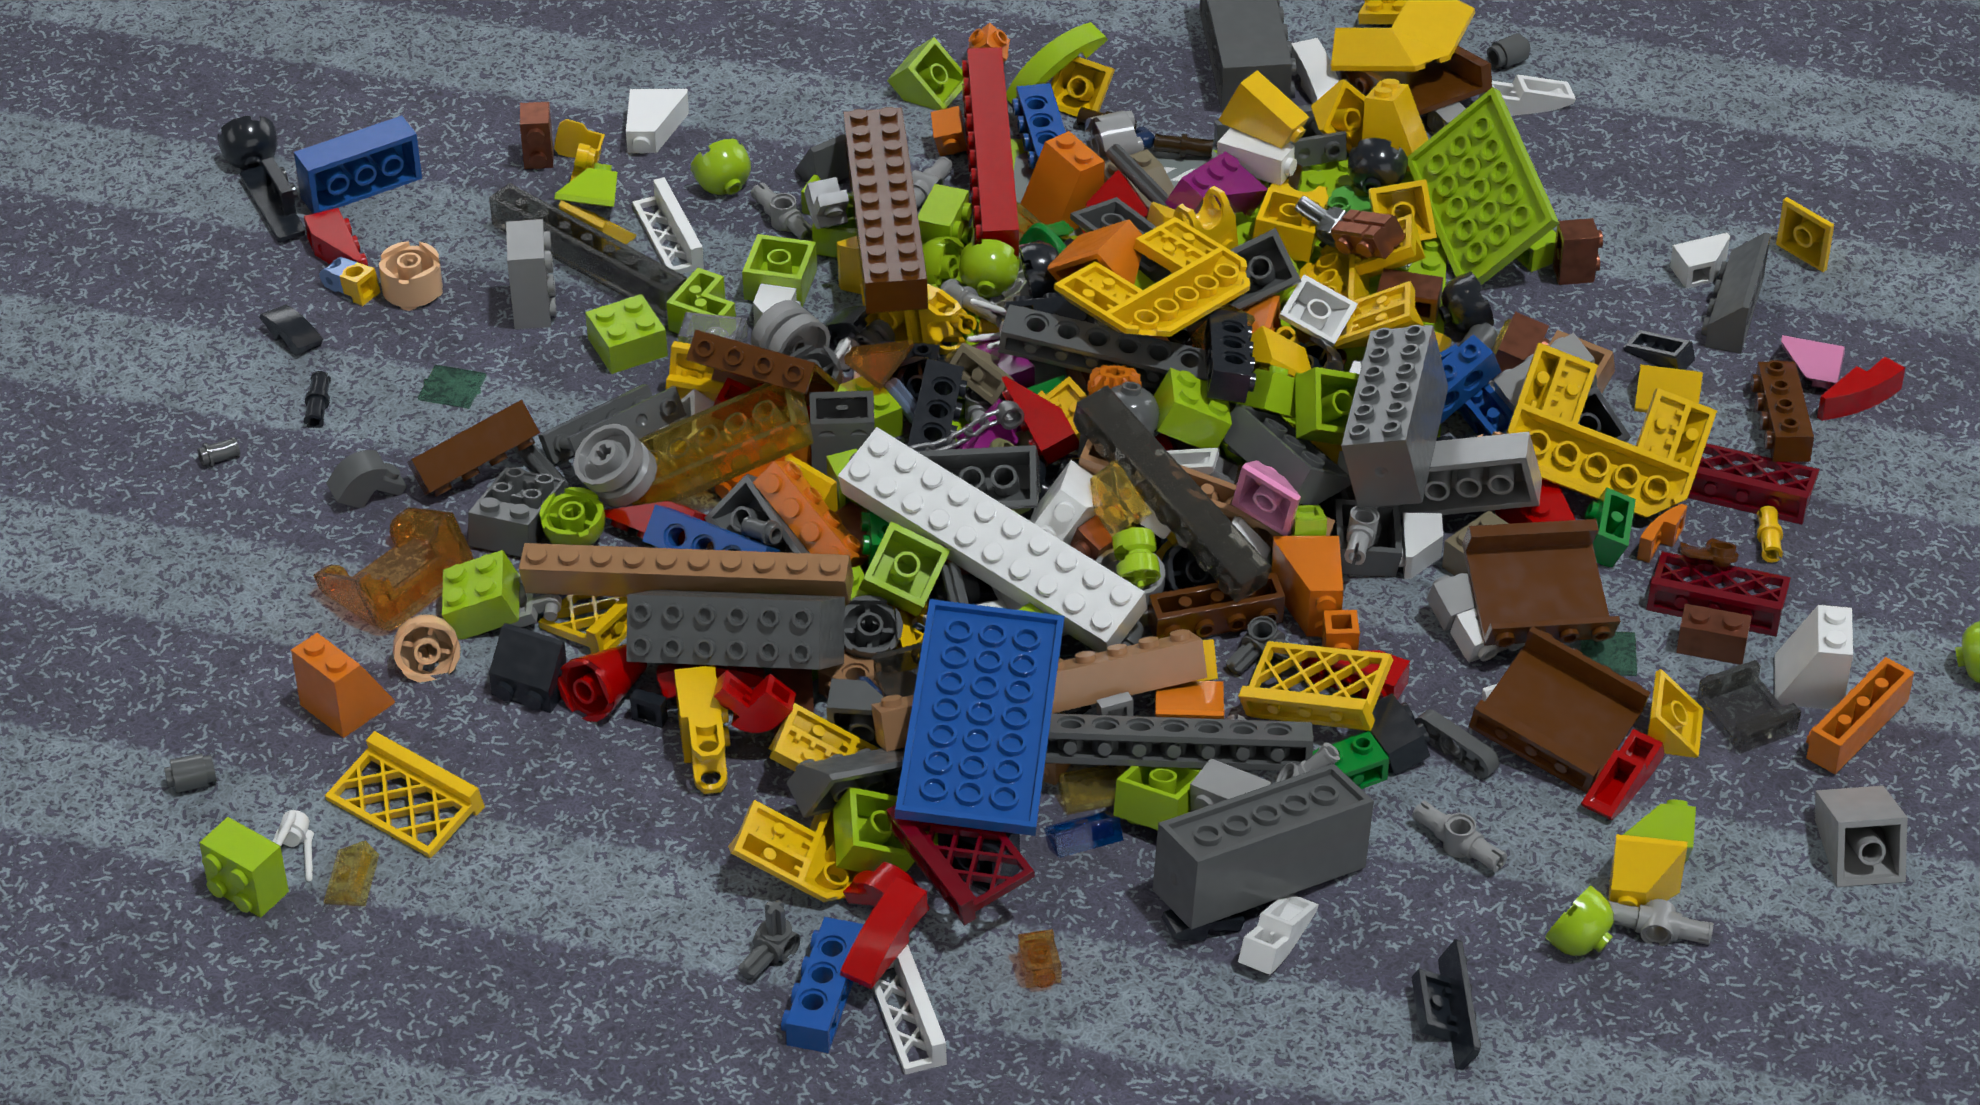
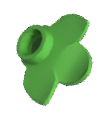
(1345, 199)

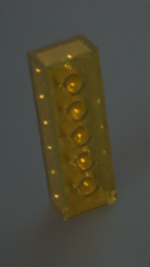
(726, 442)

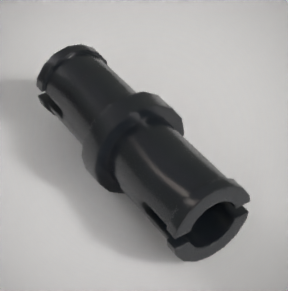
(317, 399)

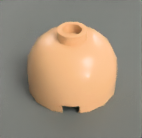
(423, 642)

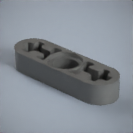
(1471, 752)

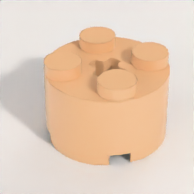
(410, 275)

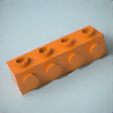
(807, 513)
(1859, 715)

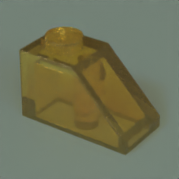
(1117, 500)

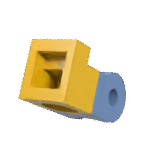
(351, 279)

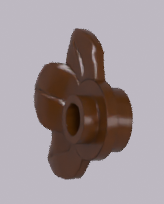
(1717, 551)

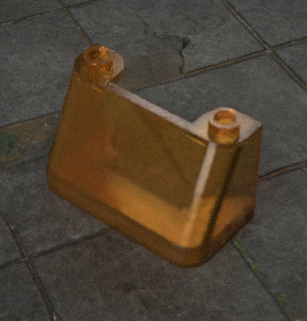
(404, 576)

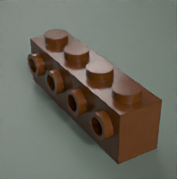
(1782, 411)
(474, 447)
(1210, 611)

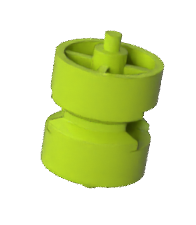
(1134, 551)

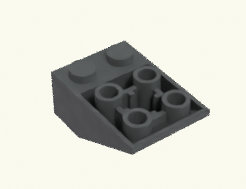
(839, 423)
(510, 511)

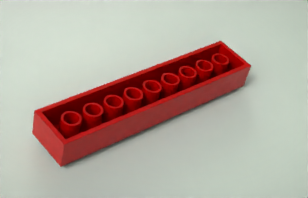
(989, 147)

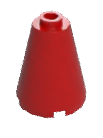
(598, 681)

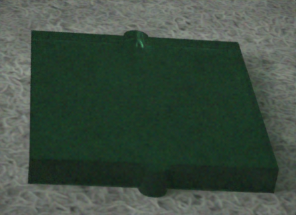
(452, 386)
(1615, 652)

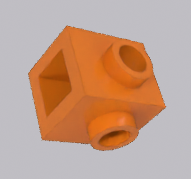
(989, 38)

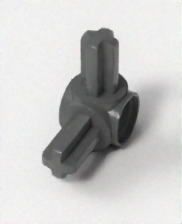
(1322, 218)
(1253, 643)
(771, 942)

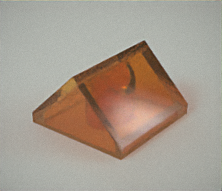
(878, 361)

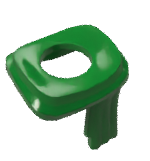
(1048, 233)

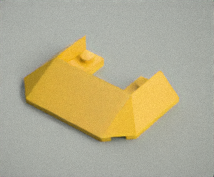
(1418, 35)
(1351, 278)
(1201, 281)
(1653, 472)
(783, 846)

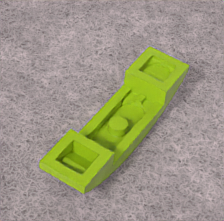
(1056, 55)

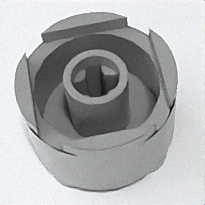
(1111, 130)

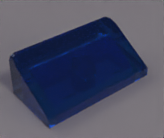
(1084, 833)

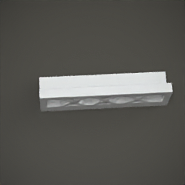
(677, 224)
(922, 1015)

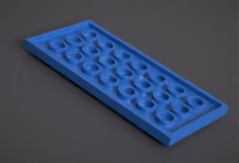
(980, 718)

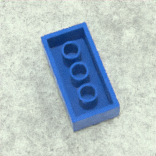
(358, 165)

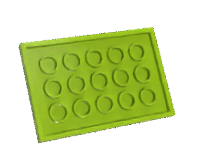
(1483, 189)

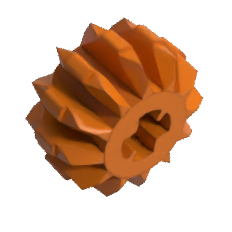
(1111, 376)

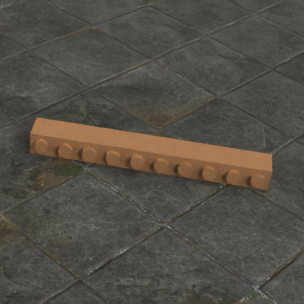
(632, 570)
(1083, 679)

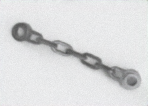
(1007, 414)

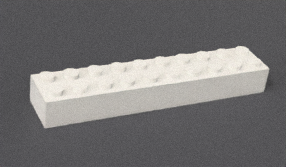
(992, 541)

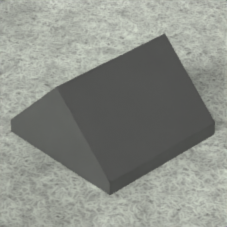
(825, 160)

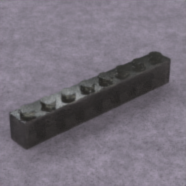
(590, 249)
(1172, 494)

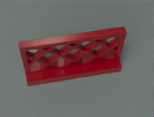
(1736, 490)
(1670, 592)
(949, 880)

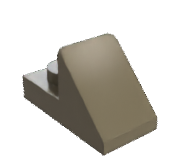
(981, 372)

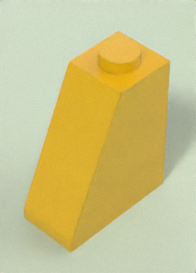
(1264, 112)

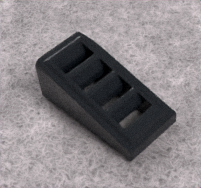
(1670, 351)

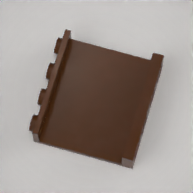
(1435, 85)
(757, 365)
(1538, 579)
(1560, 710)

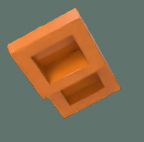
(1662, 530)

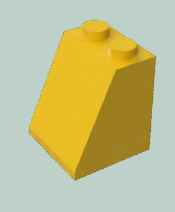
(1393, 116)

